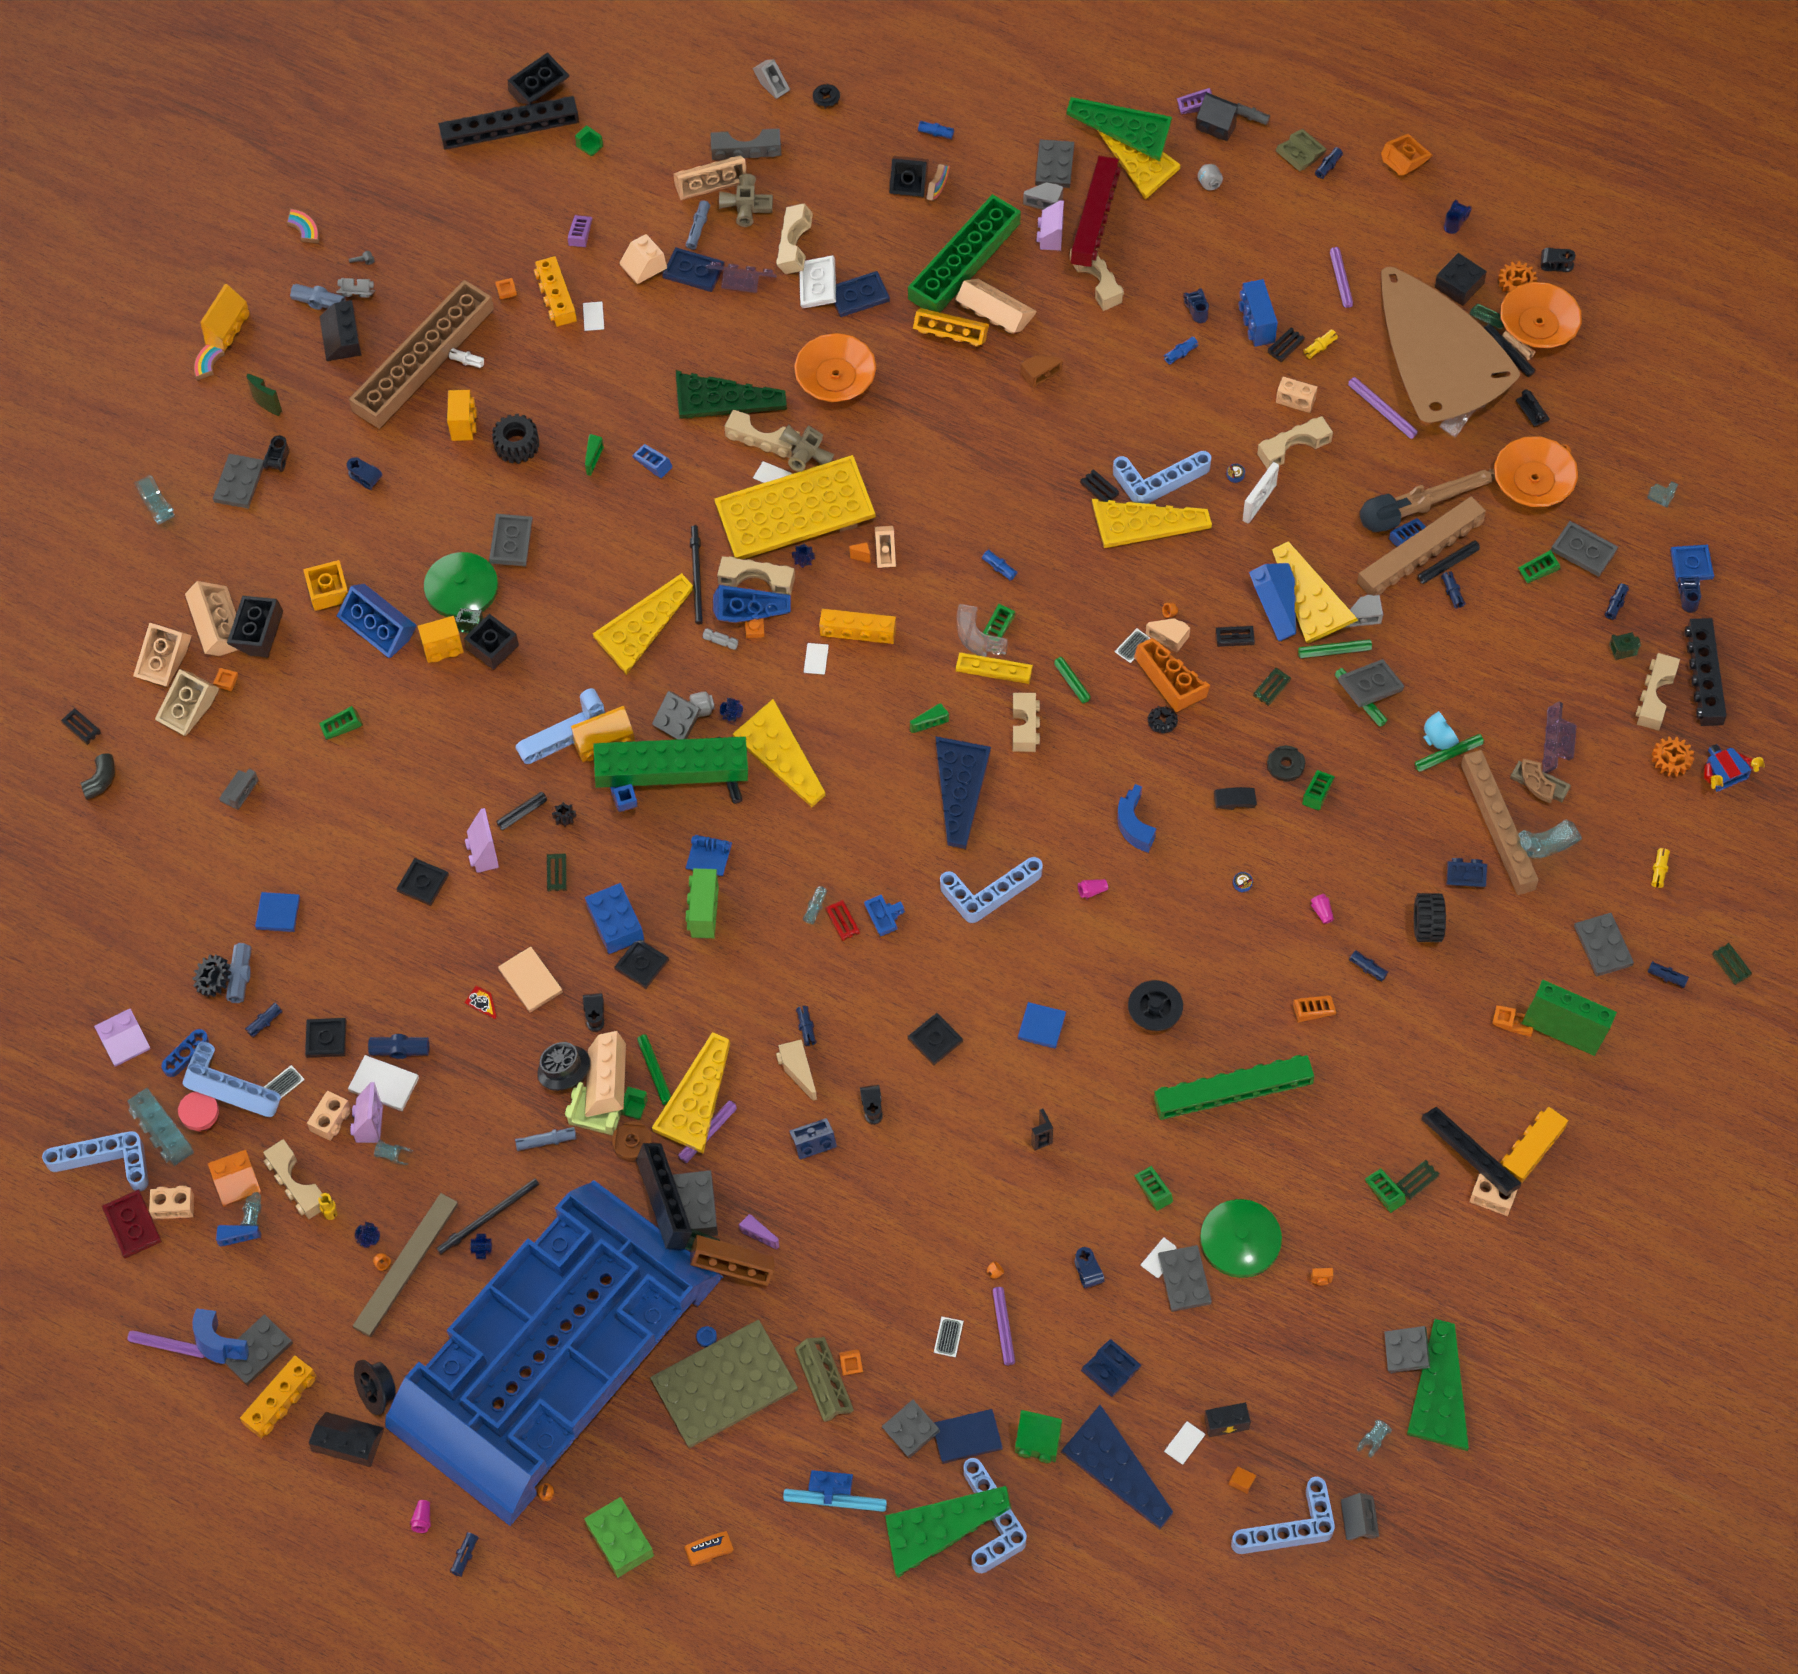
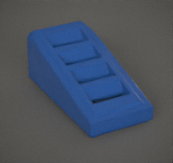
(660, 468)
(1396, 533)
(234, 1234)

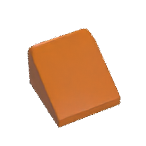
(860, 552)
(850, 1362)
(1242, 1480)

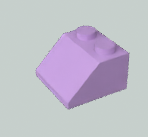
(1051, 227)
(122, 1037)

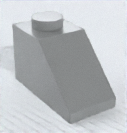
(771, 78)
(1043, 195)
(1367, 611)

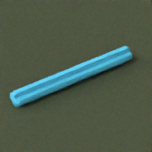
(838, 1500)

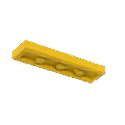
(994, 668)

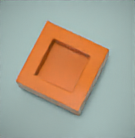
(506, 288)
(754, 628)
(225, 679)
(1322, 1276)

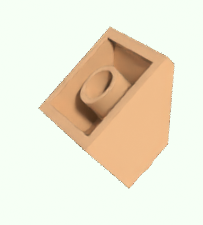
(643, 259)

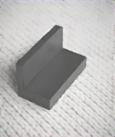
(239, 788)
(1359, 1516)

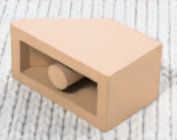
(885, 546)
(1169, 633)

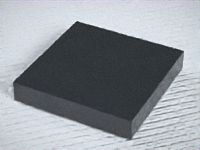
(422, 881)
(641, 963)
(325, 1037)
(935, 1038)

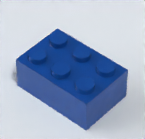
(1258, 313)
(614, 918)

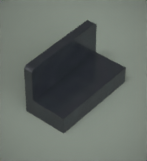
(1042, 1134)

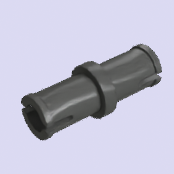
(1253, 114)

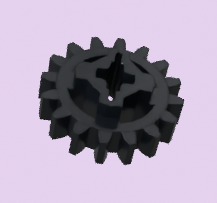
(212, 975)

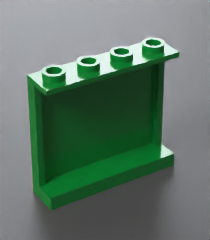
(1569, 1017)

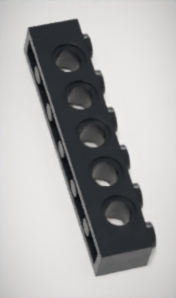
(1704, 629)

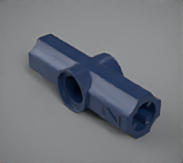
(399, 1046)

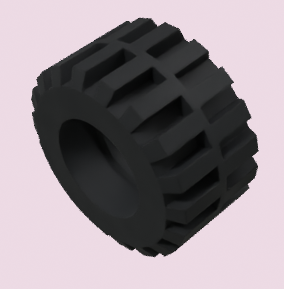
(518, 450)
(1429, 917)

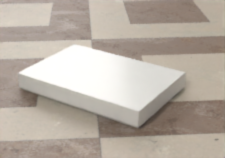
(818, 282)
(1260, 492)
(391, 1082)

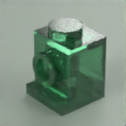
(468, 619)
(1624, 645)

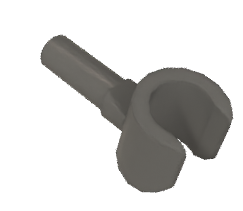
(367, 257)

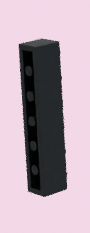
(664, 1196)

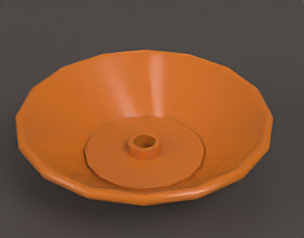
(1541, 315)
(830, 356)
(1539, 459)

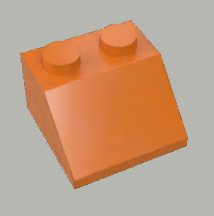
(234, 1177)

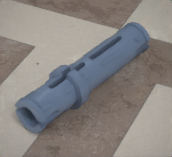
(700, 218)
(553, 1137)

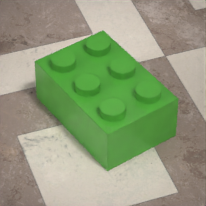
(702, 903)
(619, 1537)

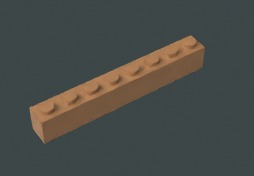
(1421, 547)
(1499, 822)

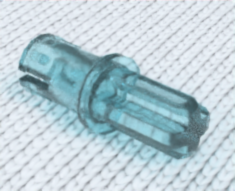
(815, 905)

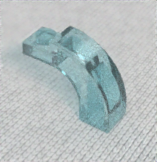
(154, 500)
(1551, 841)

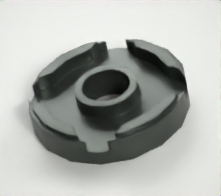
(1286, 773)

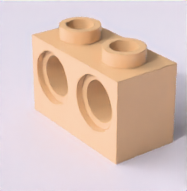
(1296, 394)
(324, 1114)
(1491, 1199)
(171, 1207)

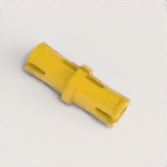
(1320, 344)
(1660, 868)
(327, 1206)

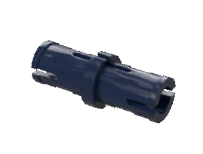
(1328, 163)
(1453, 589)
(1616, 601)
(1368, 966)
(1668, 974)
(263, 1020)
(806, 1025)
(458, 1567)

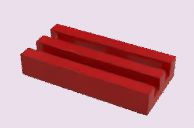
(849, 933)

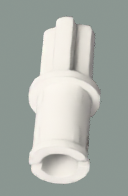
(466, 358)

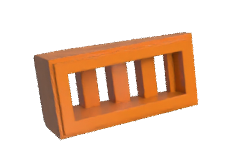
(1310, 1015)

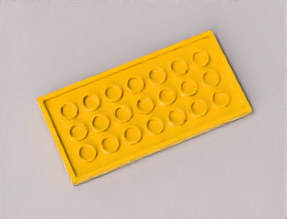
(794, 508)

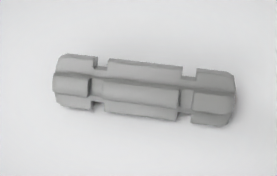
(720, 638)

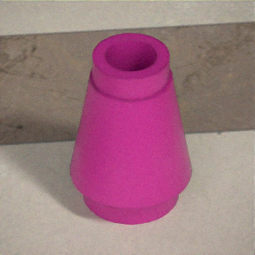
(1090, 888)
(1322, 908)
(421, 1518)

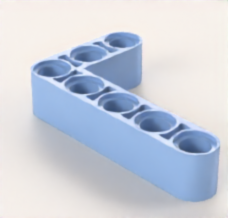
(1161, 478)
(559, 735)
(990, 892)
(227, 1087)
(102, 1154)
(1291, 1528)
(1007, 1532)

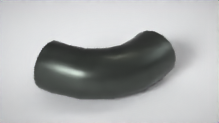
(102, 778)

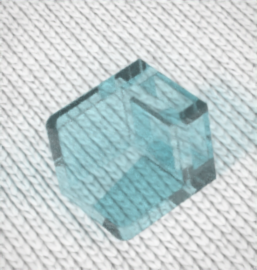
(1661, 494)

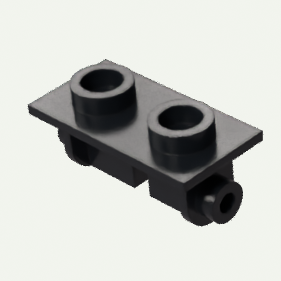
(1532, 408)

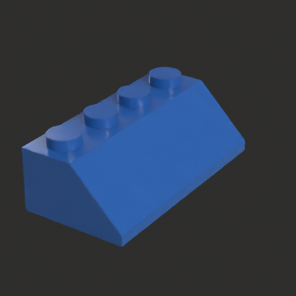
(376, 620)

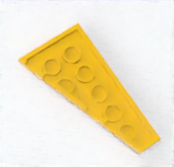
(636, 628)
(777, 749)
(692, 1105)

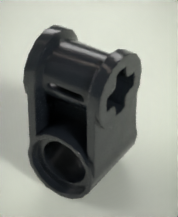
(1556, 260)
(275, 456)
(593, 1010)
(871, 1102)

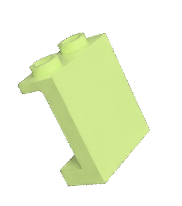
(575, 1114)

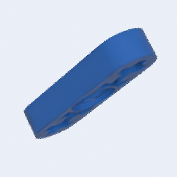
(170, 1059)

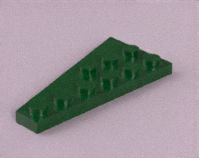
(720, 396)

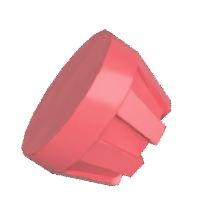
(198, 1111)

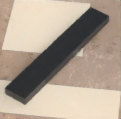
(1471, 1151)

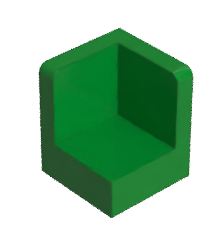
(589, 140)
(634, 1103)

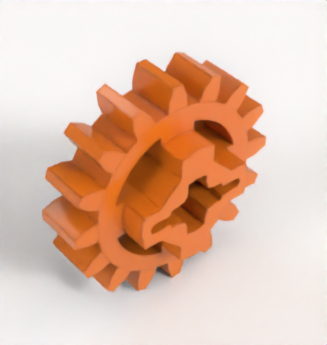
(1517, 276)
(1672, 756)

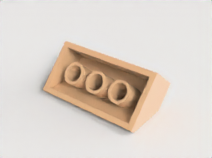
(709, 177)
(995, 305)
(212, 616)
(606, 1075)

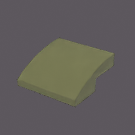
(1301, 150)

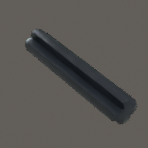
(521, 810)

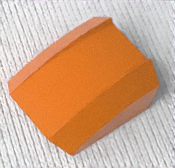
(1404, 154)

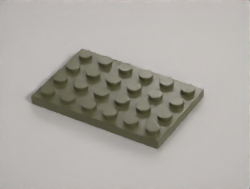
(723, 1383)

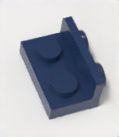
(1466, 873)
(813, 1138)

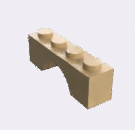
(796, 221)
(1107, 292)
(740, 429)
(1313, 433)
(734, 571)
(1663, 673)
(282, 1161)

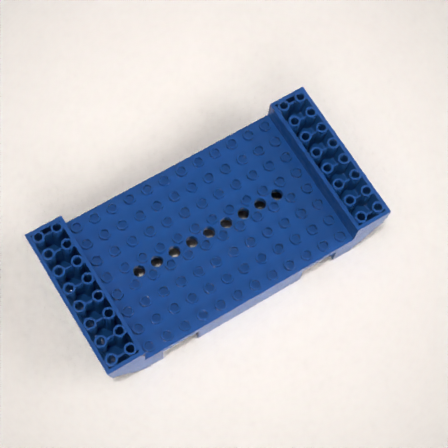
(504, 1452)

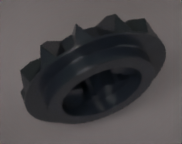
(824, 90)
(1158, 725)

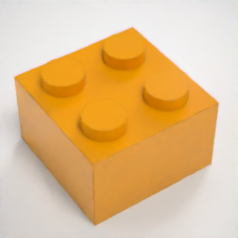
(461, 415)
(326, 585)
(440, 639)

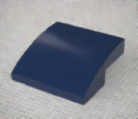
(1111, 1367)

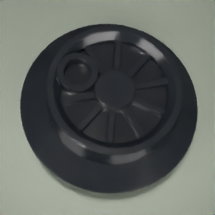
(1155, 1005)
(563, 1066)
(374, 1385)

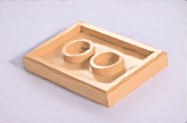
(530, 979)

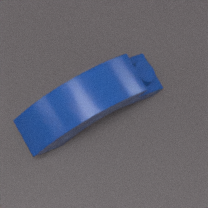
(624, 797)
(1131, 828)
(212, 1345)

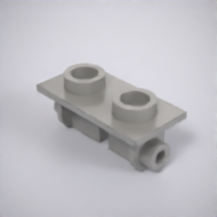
(362, 288)

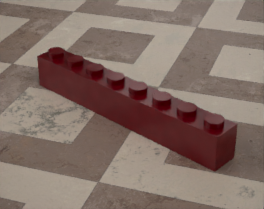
(1095, 211)

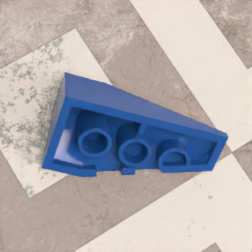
(1276, 591)
(744, 604)

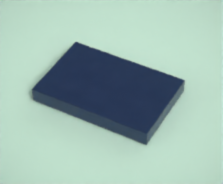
(691, 269)
(860, 294)
(968, 1436)

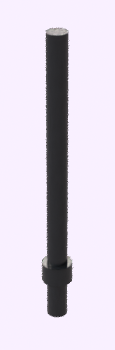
(695, 544)
(455, 1239)

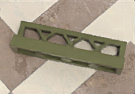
(820, 1377)

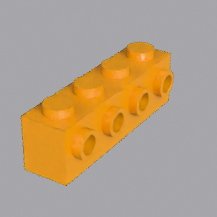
(555, 291)
(950, 326)
(857, 626)
(1535, 1144)
(278, 1397)

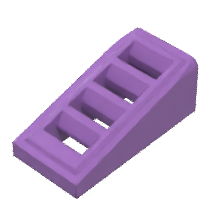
(1192, 97)
(579, 241)
(755, 1230)

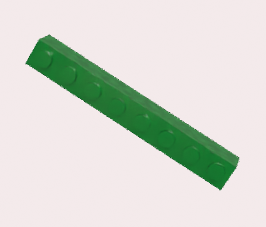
(1233, 1087)

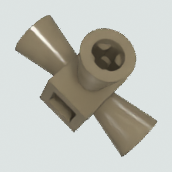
(746, 200)
(805, 448)

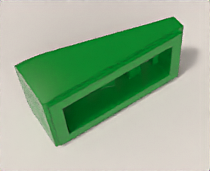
(594, 449)
(1555, 566)
(1005, 611)
(933, 717)
(343, 728)
(1312, 799)
(1162, 1197)
(1393, 1200)

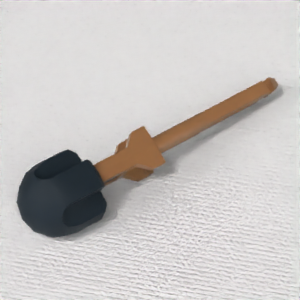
(1386, 511)

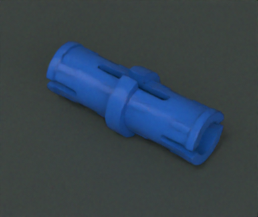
(936, 129)
(1181, 350)
(999, 565)

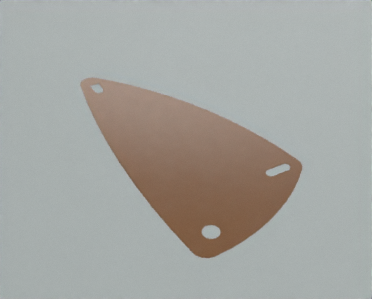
(1441, 350)

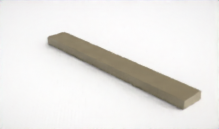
(405, 1265)

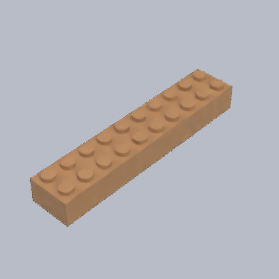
(421, 354)

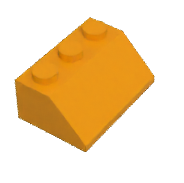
(224, 318)
(604, 728)

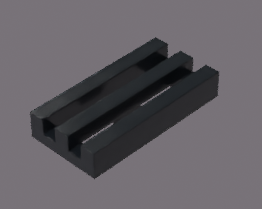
(1294, 335)
(1099, 480)
(1235, 639)
(90, 735)

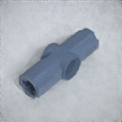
(315, 297)
(240, 973)

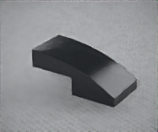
(1235, 797)

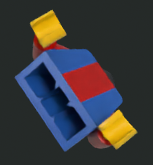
(1728, 767)

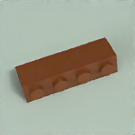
(732, 1260)

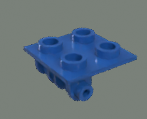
(708, 854)

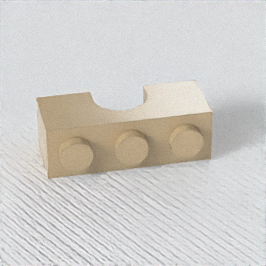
(1025, 708)

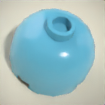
(1439, 732)

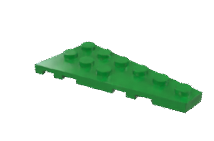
(1133, 127)
(1439, 1402)
(934, 1527)

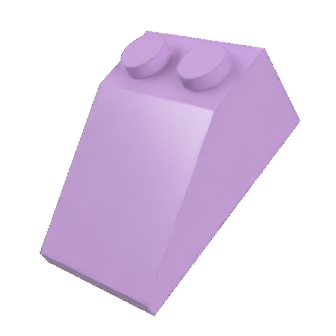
(481, 844)
(367, 1116)

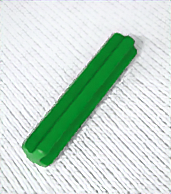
(1072, 680)

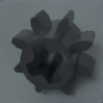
(564, 819)

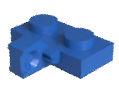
(883, 914)
(830, 1484)

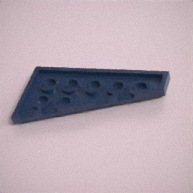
(961, 779)
(1109, 1460)

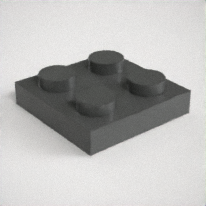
(676, 716)
(1407, 1349)
(911, 1428)

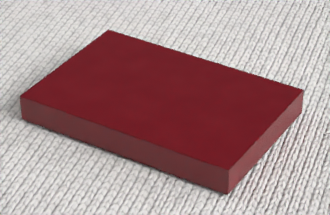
(131, 1224)

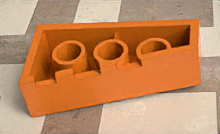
(1170, 675)

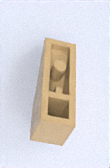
(795, 1064)

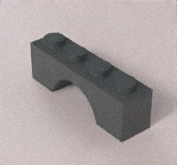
(765, 145)

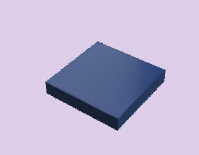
(1692, 562)
(277, 912)
(1041, 1025)

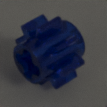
(803, 555)
(731, 709)
(367, 1234)
(481, 1246)

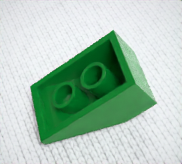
(1038, 1436)

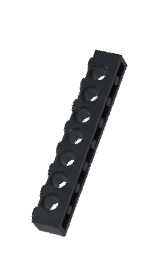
(508, 122)

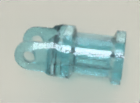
(389, 1151)
(251, 1210)
(1375, 1437)

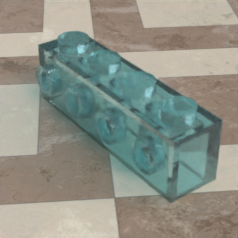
(160, 1127)

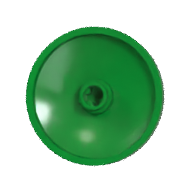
(460, 582)
(1241, 1238)

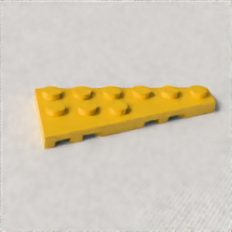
(1142, 169)
(1141, 522)
(1316, 605)

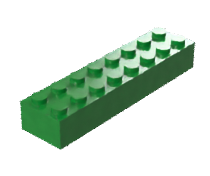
(964, 254)
(670, 762)

